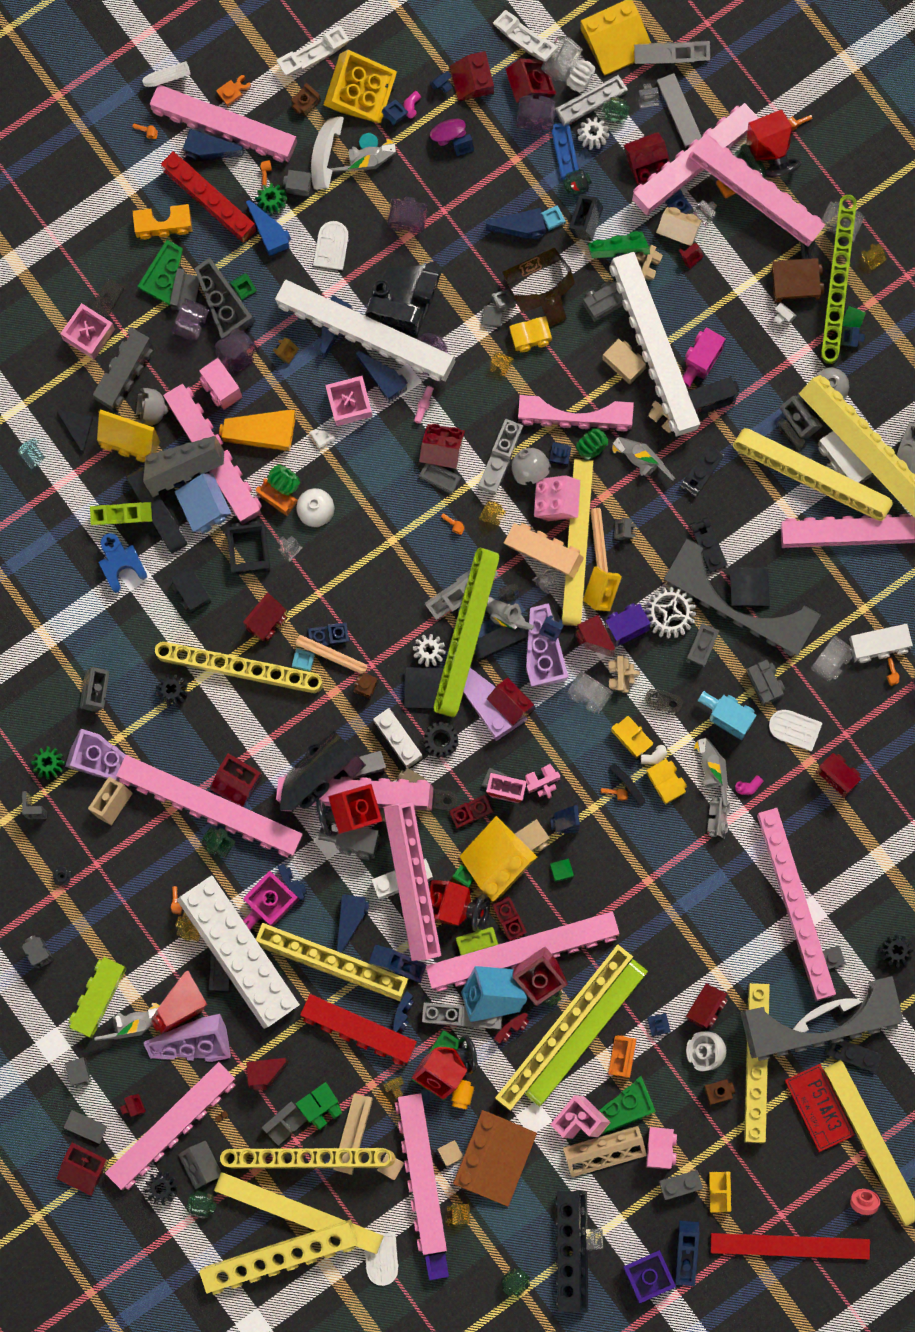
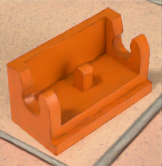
(275, 498)
(622, 1056)

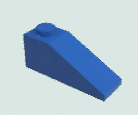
(271, 232)

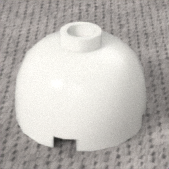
(315, 507)
(706, 1051)

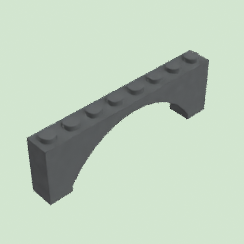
(690, 575)
(877, 1010)

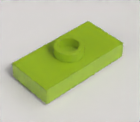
(477, 941)

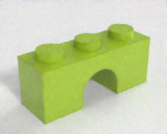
(120, 513)

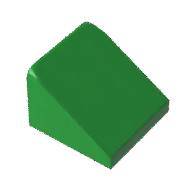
(243, 286)
(853, 317)
(562, 870)
(462, 877)

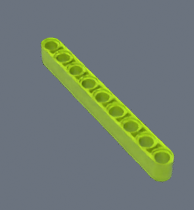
(843, 270)
(466, 632)
(586, 1033)

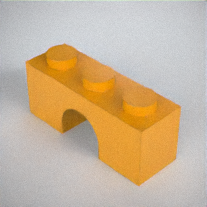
(178, 222)

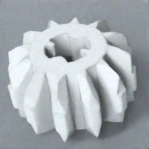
(580, 75)
(600, 137)
(425, 656)

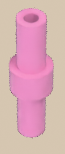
(423, 404)

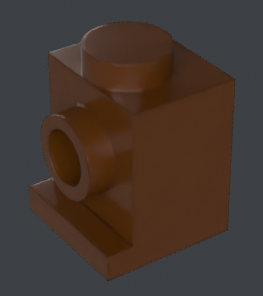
(305, 107)
(366, 685)
(712, 1095)

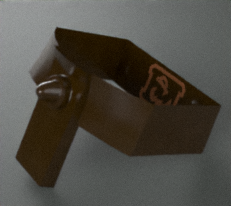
(550, 300)

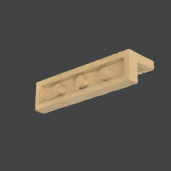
(355, 1127)
(604, 1148)

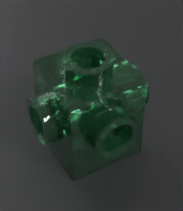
(217, 842)

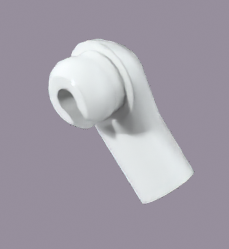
(658, 755)

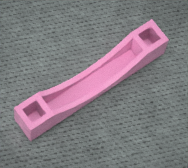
(535, 410)

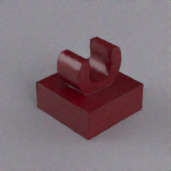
(691, 255)
(133, 1105)

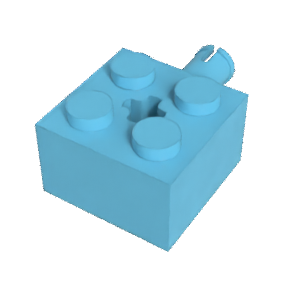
(729, 714)

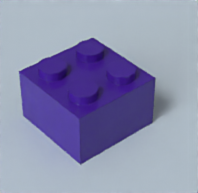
(627, 624)
(649, 1276)

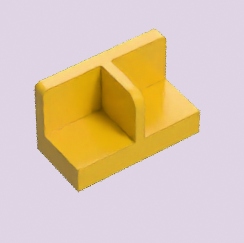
(601, 589)
(632, 737)
(720, 1191)

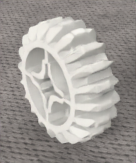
(662, 610)

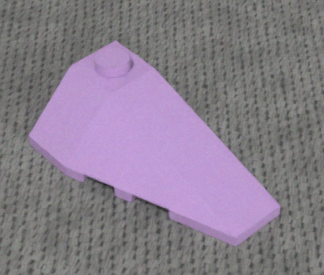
(544, 656)
(476, 692)
(95, 756)
(197, 1039)

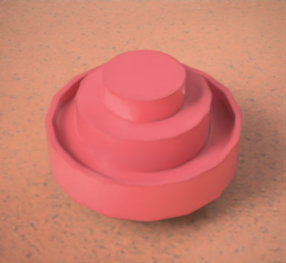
(865, 1202)

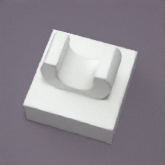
(784, 313)

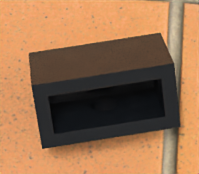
(586, 217)

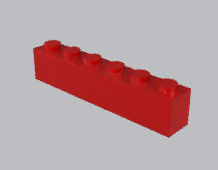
(208, 197)
(359, 1029)

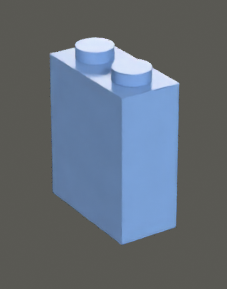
(203, 503)

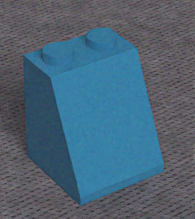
(492, 993)

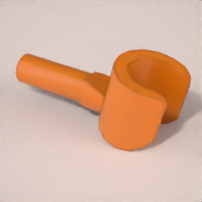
(795, 124)
(151, 131)
(265, 166)
(458, 526)
(894, 677)
(621, 793)
(175, 907)

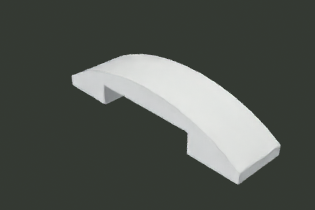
(524, 38)
(313, 53)
(320, 173)
(843, 1004)

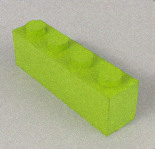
(97, 998)

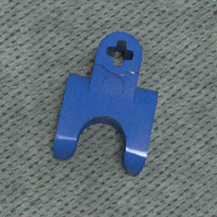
(118, 560)

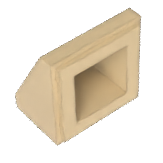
(450, 1153)
(392, 1171)

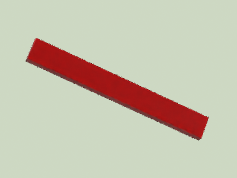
(790, 1246)

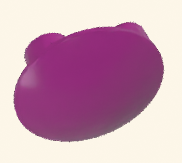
(448, 130)

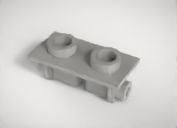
(719, 825)

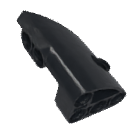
(405, 297)
(311, 775)

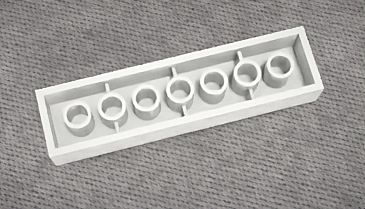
(238, 952)

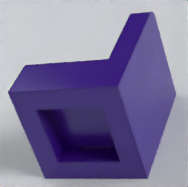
(437, 1266)

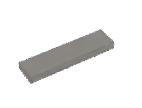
(590, 100)
(679, 109)

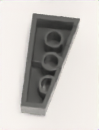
(223, 301)
(124, 369)
(181, 463)

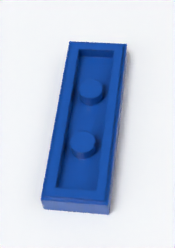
(564, 149)

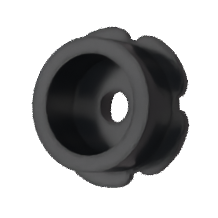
(62, 881)

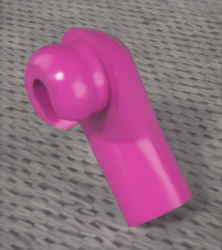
(409, 104)
(748, 788)

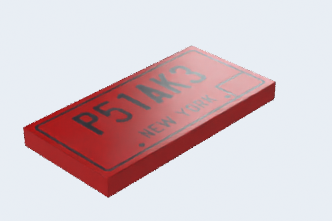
(819, 1107)

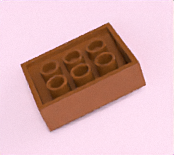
(495, 1158)

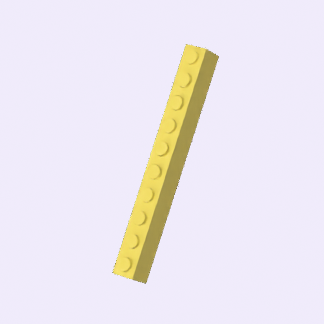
(861, 440)
(564, 1027)

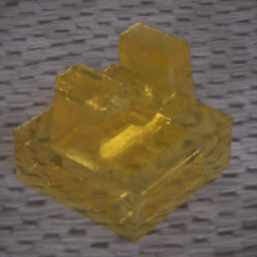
(874, 256)
(502, 361)
(491, 511)
(394, 1085)
(460, 1214)

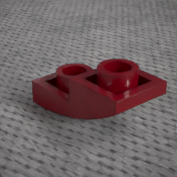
(471, 811)
(509, 918)
(516, 1024)

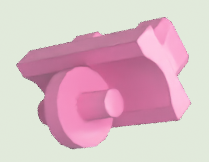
(550, 777)

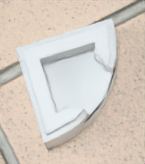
(322, 438)

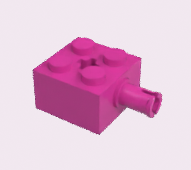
(703, 355)
(269, 912)

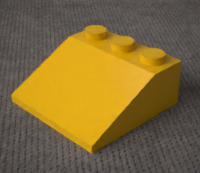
(613, 35)
(359, 87)
(126, 436)
(497, 859)

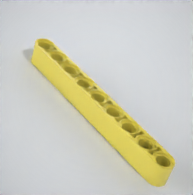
(813, 474)
(578, 539)
(231, 661)
(872, 1141)
(316, 1158)
(291, 1210)

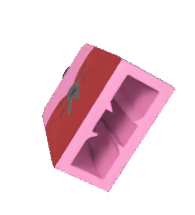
(506, 788)

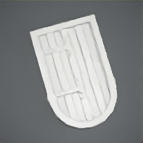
(166, 75)
(331, 246)
(795, 729)
(383, 1266)

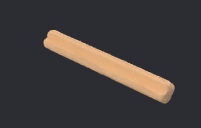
(599, 542)
(331, 654)

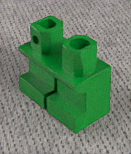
(312, 1110)

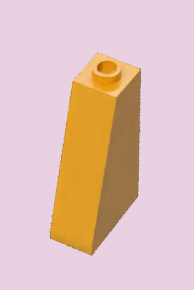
(261, 430)

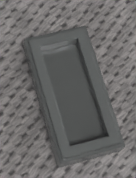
(440, 477)
(85, 1126)

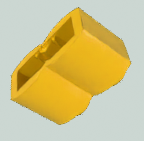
(530, 334)
(665, 781)

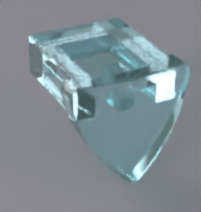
(31, 453)

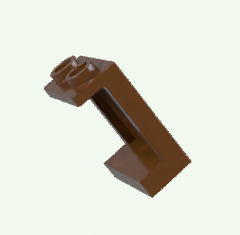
(797, 279)

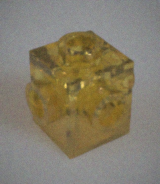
(186, 929)

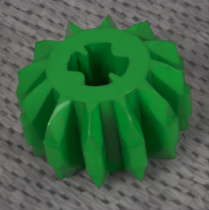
(271, 192)
(592, 444)
(283, 480)
(46, 756)

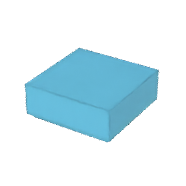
(553, 218)
(303, 660)

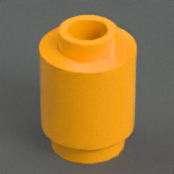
(462, 1095)

